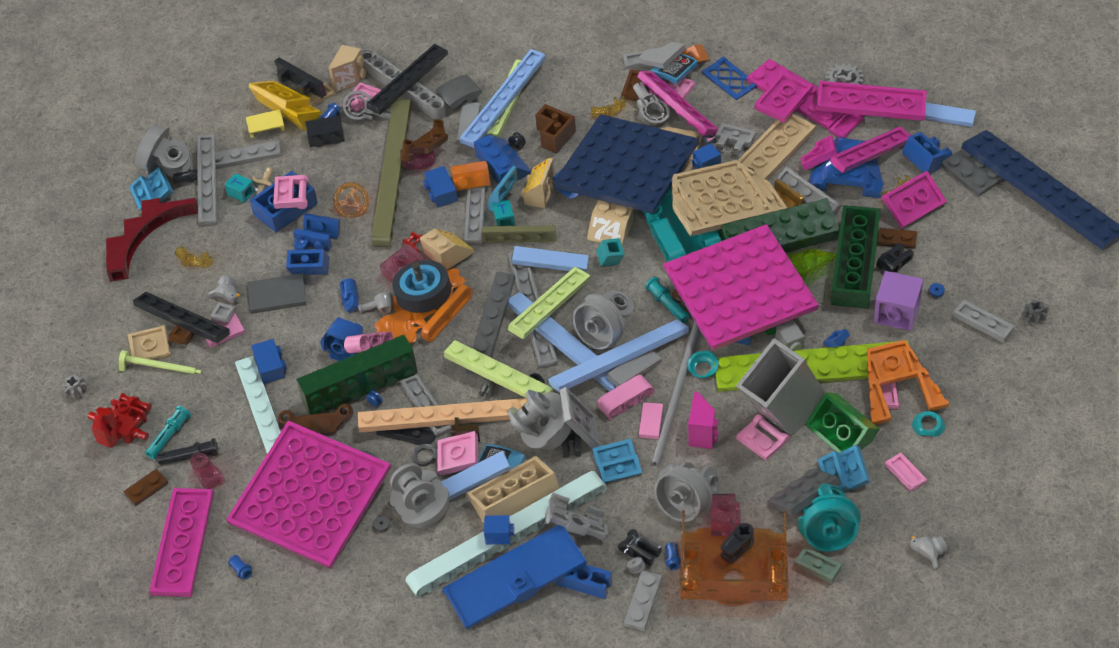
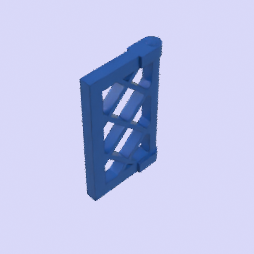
(716, 67)

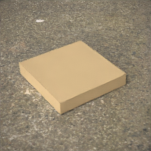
(150, 344)

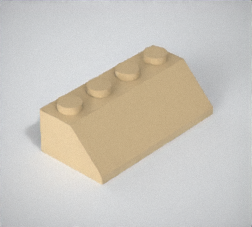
(514, 489)

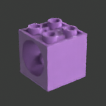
(898, 300)

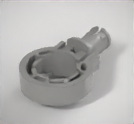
(647, 102)
(362, 116)

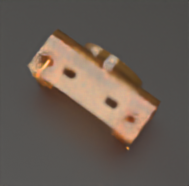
(762, 568)

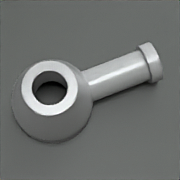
(382, 302)

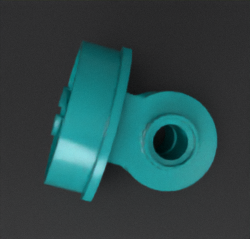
(819, 517)

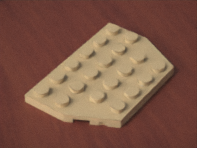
(721, 195)

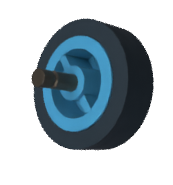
(421, 286)

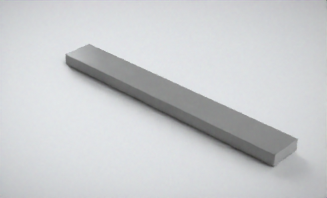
(526, 285)

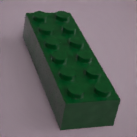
(793, 226)
(855, 257)
(357, 375)

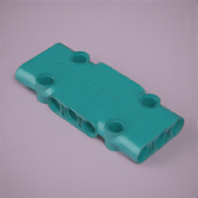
(671, 234)

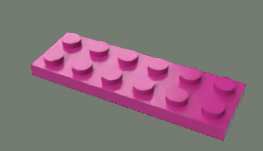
(768, 73)
(871, 100)
(182, 542)

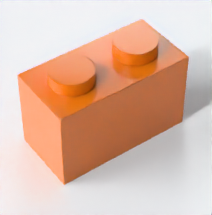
(470, 175)

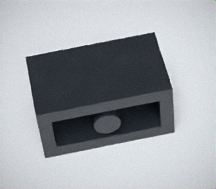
(325, 131)

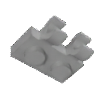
(734, 135)

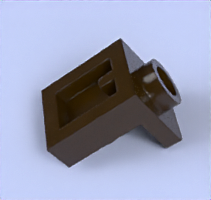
(458, 430)

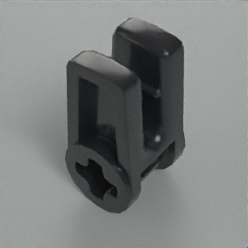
(895, 258)
(576, 444)
(737, 543)
(640, 546)

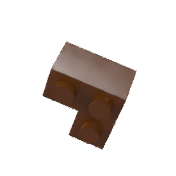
(555, 127)

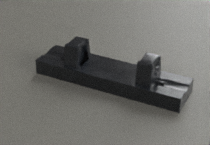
(305, 81)

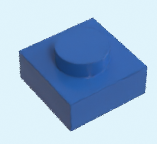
(837, 338)

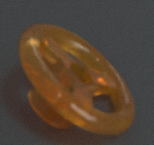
(360, 209)

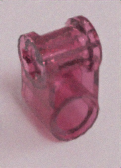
(206, 474)

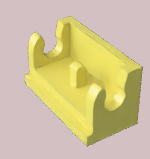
(264, 122)

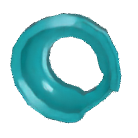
(700, 357)
(918, 427)

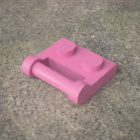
(285, 192)
(759, 442)

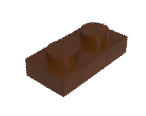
(628, 91)
(892, 237)
(146, 487)

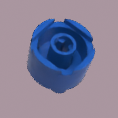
(335, 336)

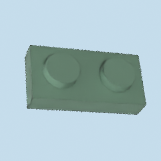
(818, 565)

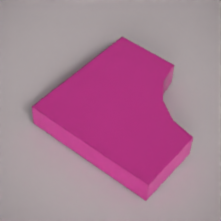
(821, 152)

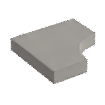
(662, 56)

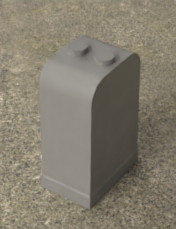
(782, 387)

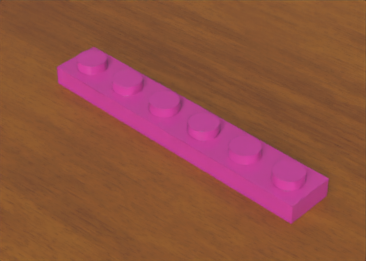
(674, 100)
(870, 149)

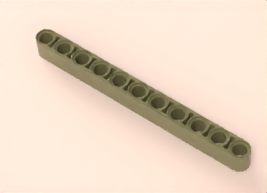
(391, 174)

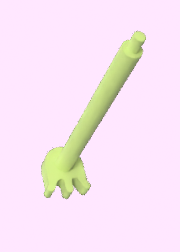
(124, 358)

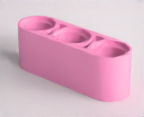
(362, 342)
(624, 396)

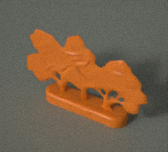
(403, 321)

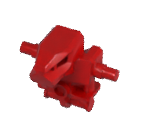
(120, 421)

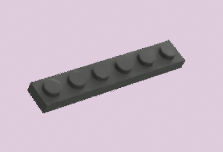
(493, 315)

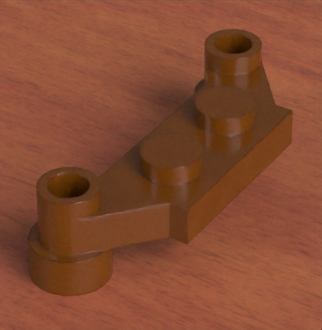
(425, 143)
(319, 423)

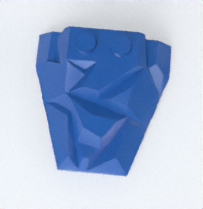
(864, 175)

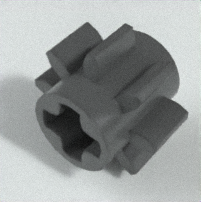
(1035, 311)

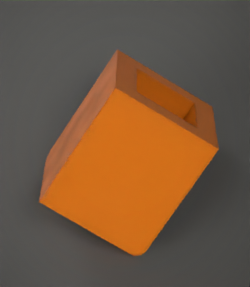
(697, 52)

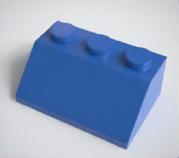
(499, 157)

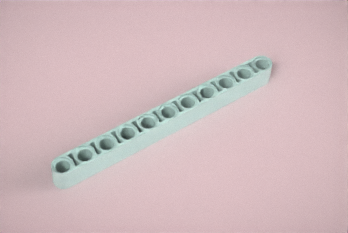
(475, 550)

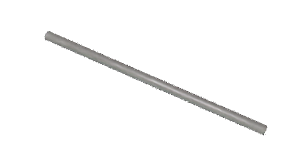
(675, 395)

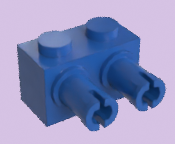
(925, 152)

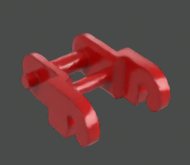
(413, 236)

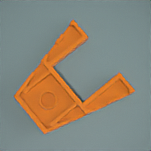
(894, 364)

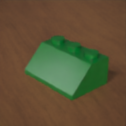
(840, 424)

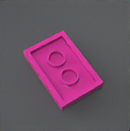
(783, 97)
(914, 199)

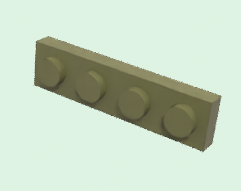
(517, 234)

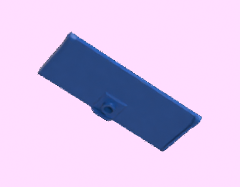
(514, 576)

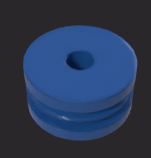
(936, 290)
(374, 398)

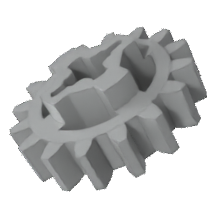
(844, 74)

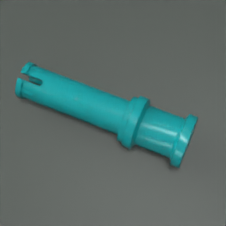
(662, 295)
(172, 425)

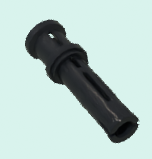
(176, 455)

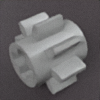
(74, 386)

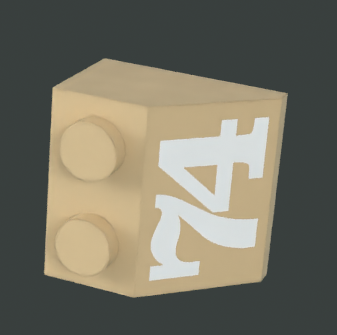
(347, 68)
(610, 222)

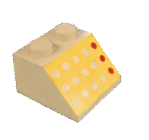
(539, 184)
(445, 247)

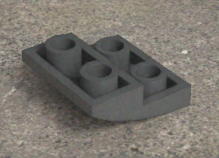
(458, 90)

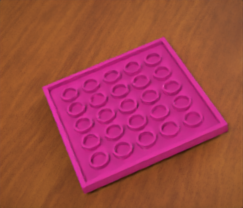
(740, 287)
(309, 494)

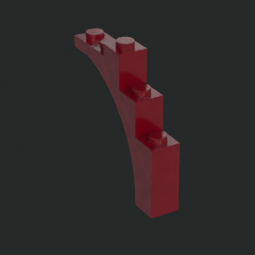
(154, 214)

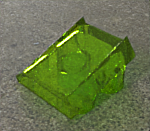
(810, 261)

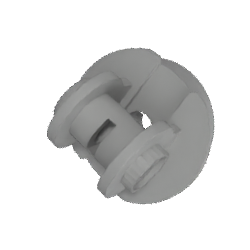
(159, 150)
(602, 318)
(540, 420)
(682, 481)
(418, 496)

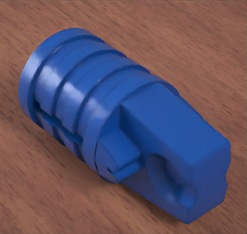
(349, 294)

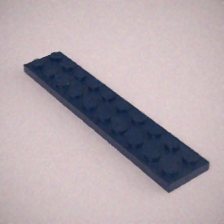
(1043, 189)

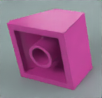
(702, 424)

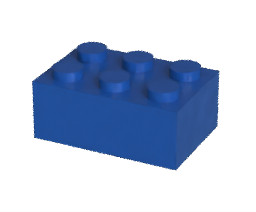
(276, 219)

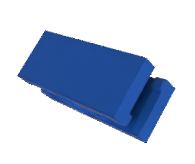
(588, 585)

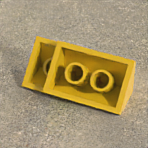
(291, 104)

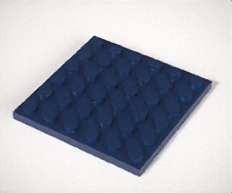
(626, 163)

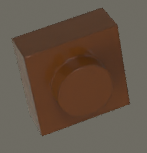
(180, 335)

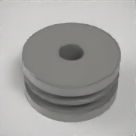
(636, 565)

